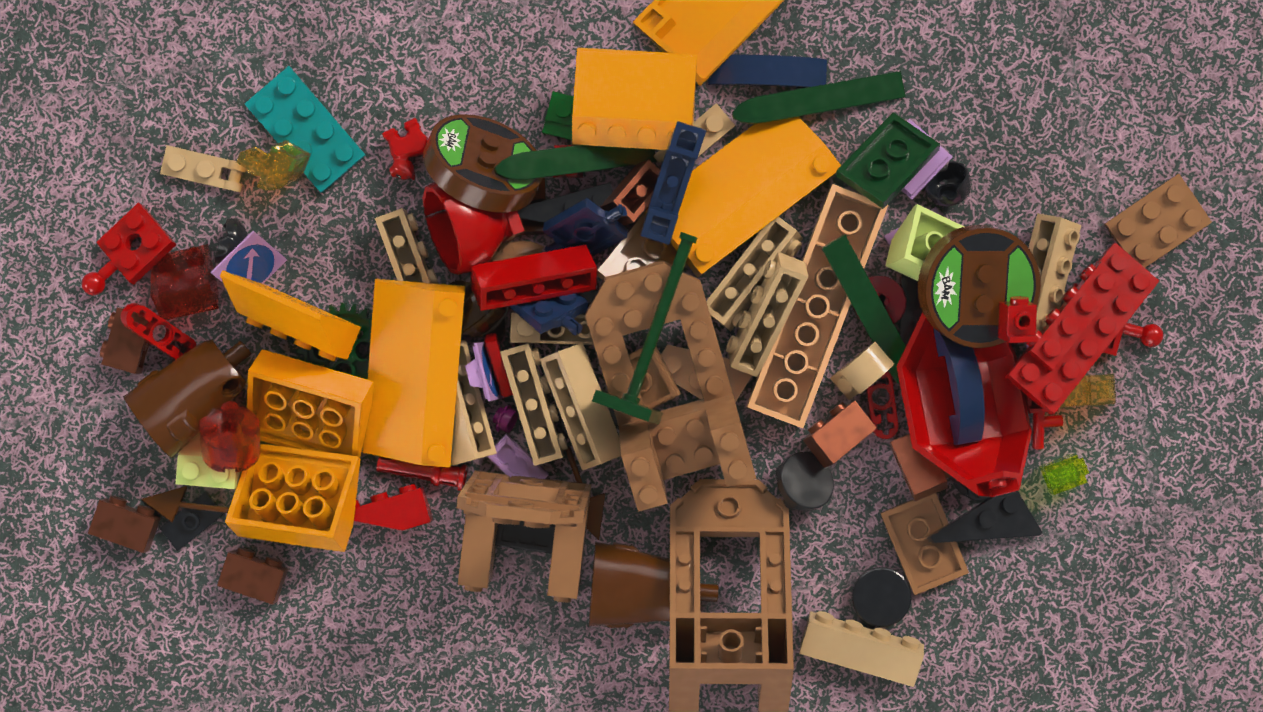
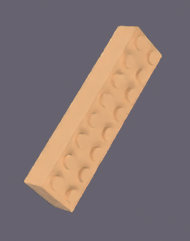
(808, 337)

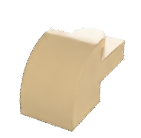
(862, 371)

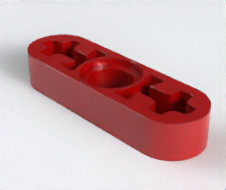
(154, 320)
(876, 419)

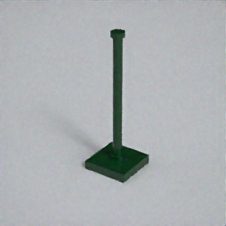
(629, 401)

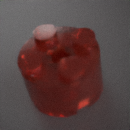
(230, 438)

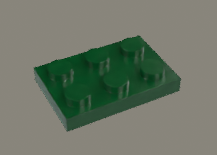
(888, 160)

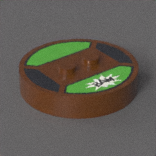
(463, 160)
(969, 277)

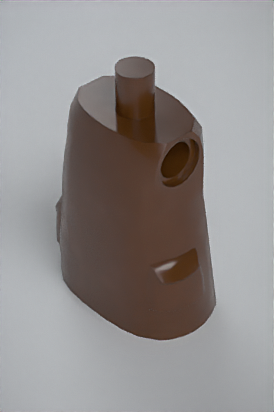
(185, 391)
(632, 587)

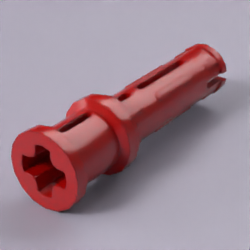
(449, 476)

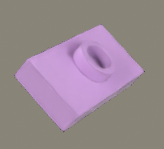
(515, 460)

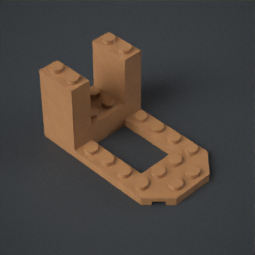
(688, 434)
(503, 499)
(730, 645)

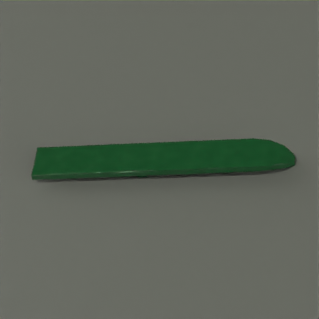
(820, 98)
(569, 161)
(865, 299)

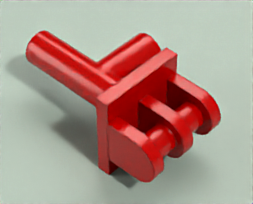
(1041, 422)

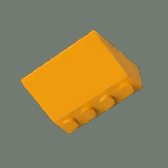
(631, 97)
(291, 317)
(308, 404)
(297, 498)

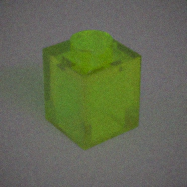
(1064, 473)

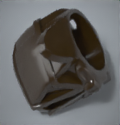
(478, 322)

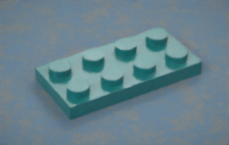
(297, 115)

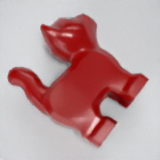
(405, 148)

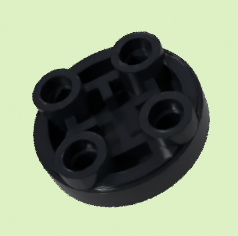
(804, 482)
(881, 597)

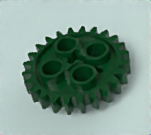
(357, 363)

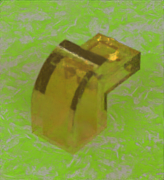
(278, 168)
(1093, 390)

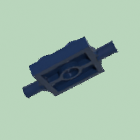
(586, 225)
(553, 312)

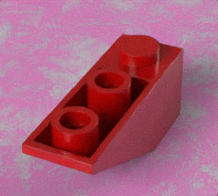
(397, 512)

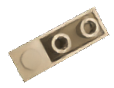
(524, 333)

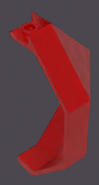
(983, 466)

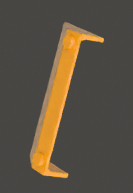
(703, 28)
(749, 187)
(414, 371)

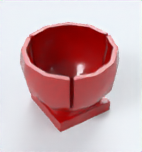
(465, 233)

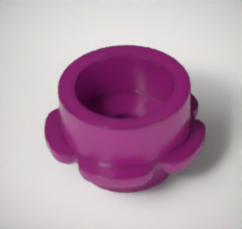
(505, 418)

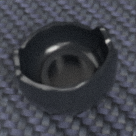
(955, 190)
(235, 235)

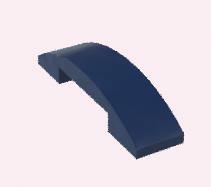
(770, 71)
(672, 182)
(966, 390)

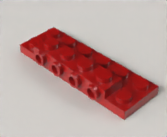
(1081, 328)

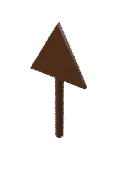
(170, 501)
(596, 502)

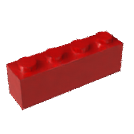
(533, 277)

